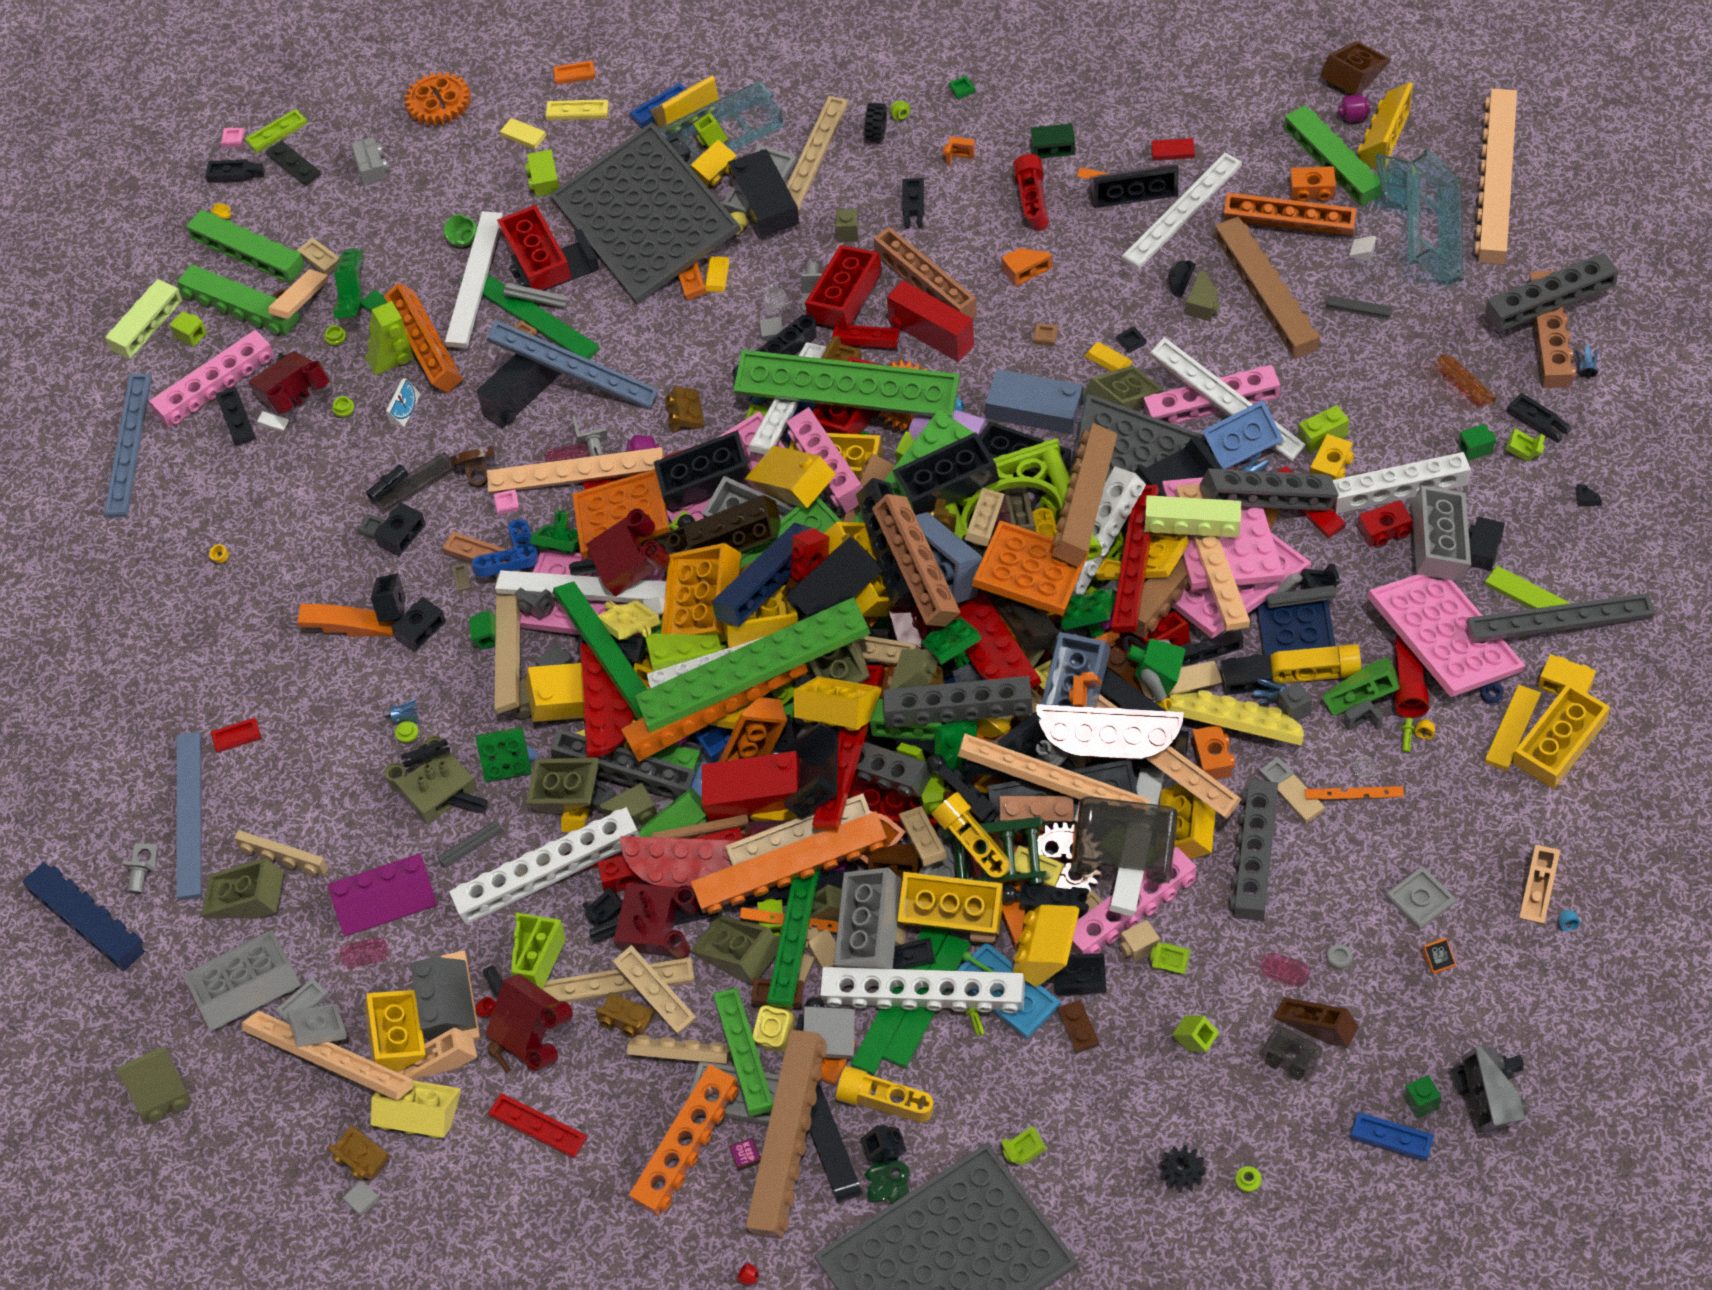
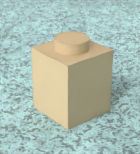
(1139, 941)

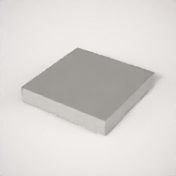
(1421, 898)
(316, 1025)
(835, 1027)

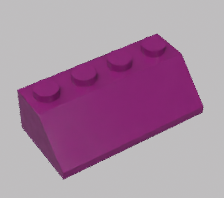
(382, 895)

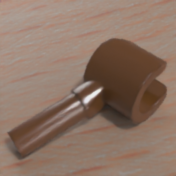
(494, 1050)

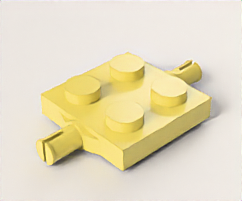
(628, 619)

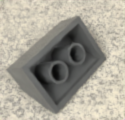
(442, 995)

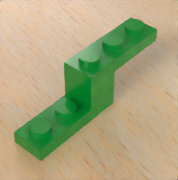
(348, 283)

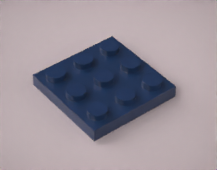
(1295, 626)

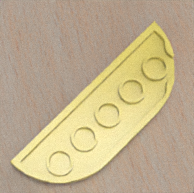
(1238, 715)

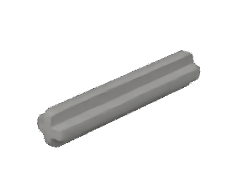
(535, 295)

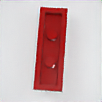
(868, 336)

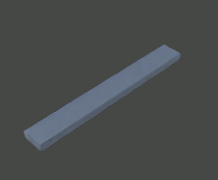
(572, 364)
(128, 446)
(189, 816)

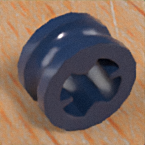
(1486, 696)

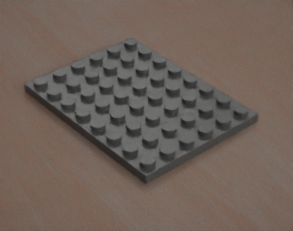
(645, 212)
(953, 1233)

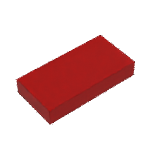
(1173, 149)
(236, 735)

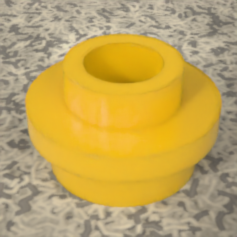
(221, 210)

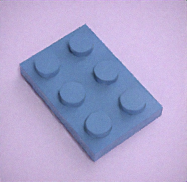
(1243, 435)

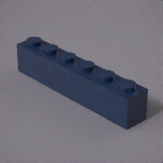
(757, 581)
(84, 916)

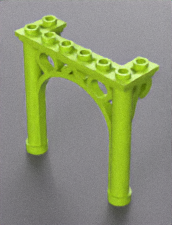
(1043, 456)

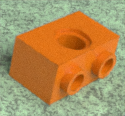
(1312, 183)
(1213, 740)

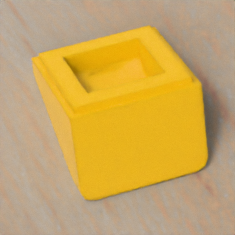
(574, 819)

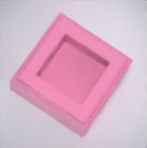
(232, 137)
(506, 502)

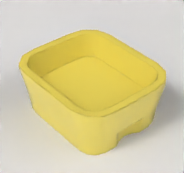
(773, 1028)

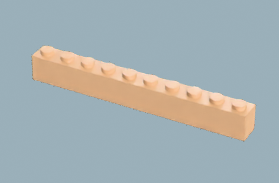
(1497, 176)

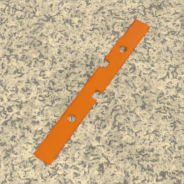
(1374, 792)
(764, 916)

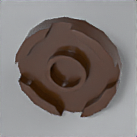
(474, 460)

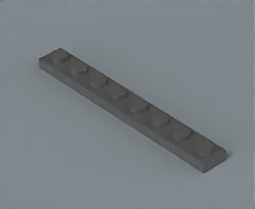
(1560, 617)

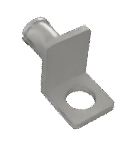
(809, 280)
(591, 438)
(1051, 754)
(139, 868)

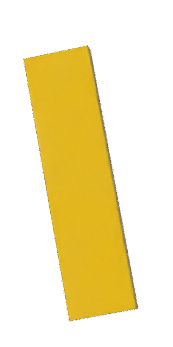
(1512, 727)

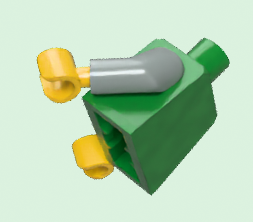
(1158, 667)

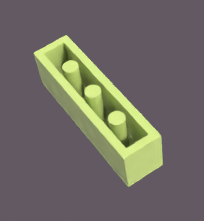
(143, 318)
(1192, 516)

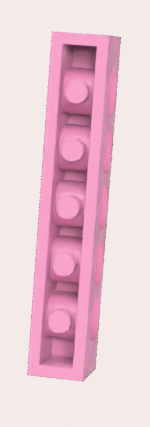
(211, 378)
(1187, 404)
(814, 440)
(1109, 932)

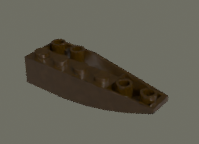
(738, 526)

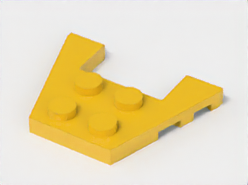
(1163, 556)

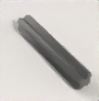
(1358, 307)
(1301, 596)
(470, 844)

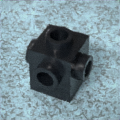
(883, 1144)

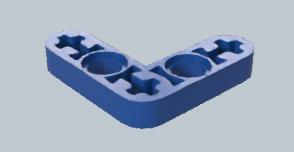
(491, 563)

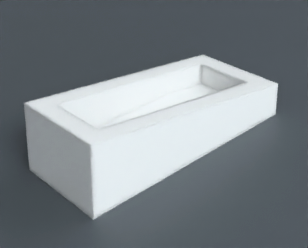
(272, 421)

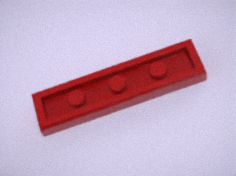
(1325, 521)
(537, 1125)

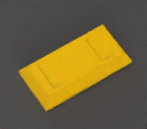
(716, 274)
(1107, 357)

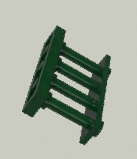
(1007, 832)

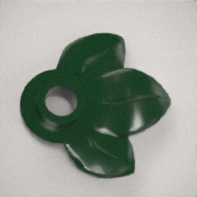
(884, 1185)

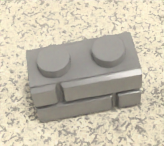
(369, 161)

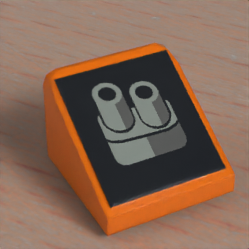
(1438, 956)

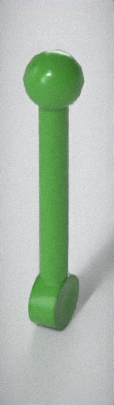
(968, 957)

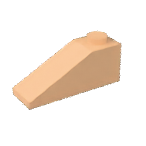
(1539, 884)
(443, 1054)

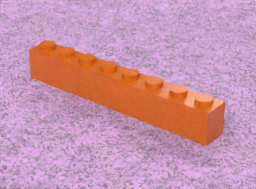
(646, 743)
(789, 862)

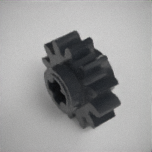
(1182, 1177)

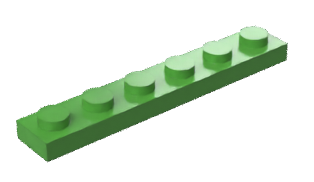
(743, 1052)

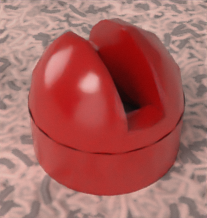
(483, 1005)
(748, 1274)

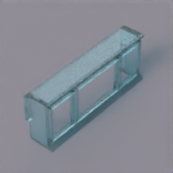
(726, 107)
(1447, 261)

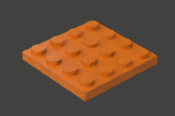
(609, 503)
(1023, 569)

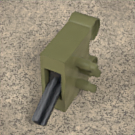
(435, 786)

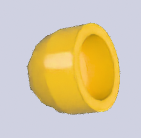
(215, 556)
(1429, 728)

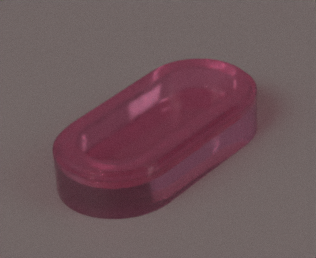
(566, 452)
(364, 952)
(1285, 969)

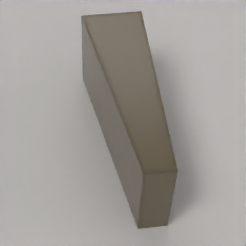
(461, 577)

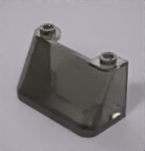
(1124, 837)

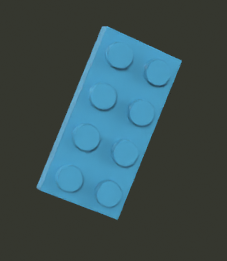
(1038, 1002)

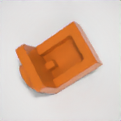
(960, 148)
(1078, 693)

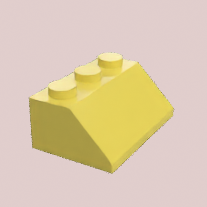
(422, 1110)

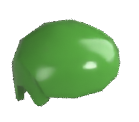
(459, 227)

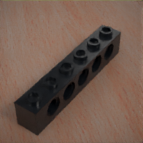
(895, 583)

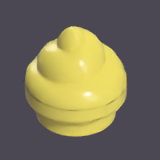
(741, 219)

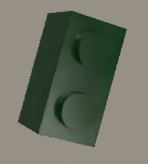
(1053, 140)

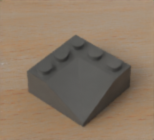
(1492, 1095)

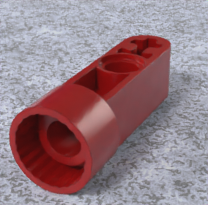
(1029, 176)
(1412, 695)

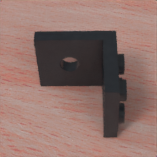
(1026, 737)

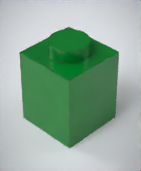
(1476, 442)
(483, 630)
(1422, 1096)

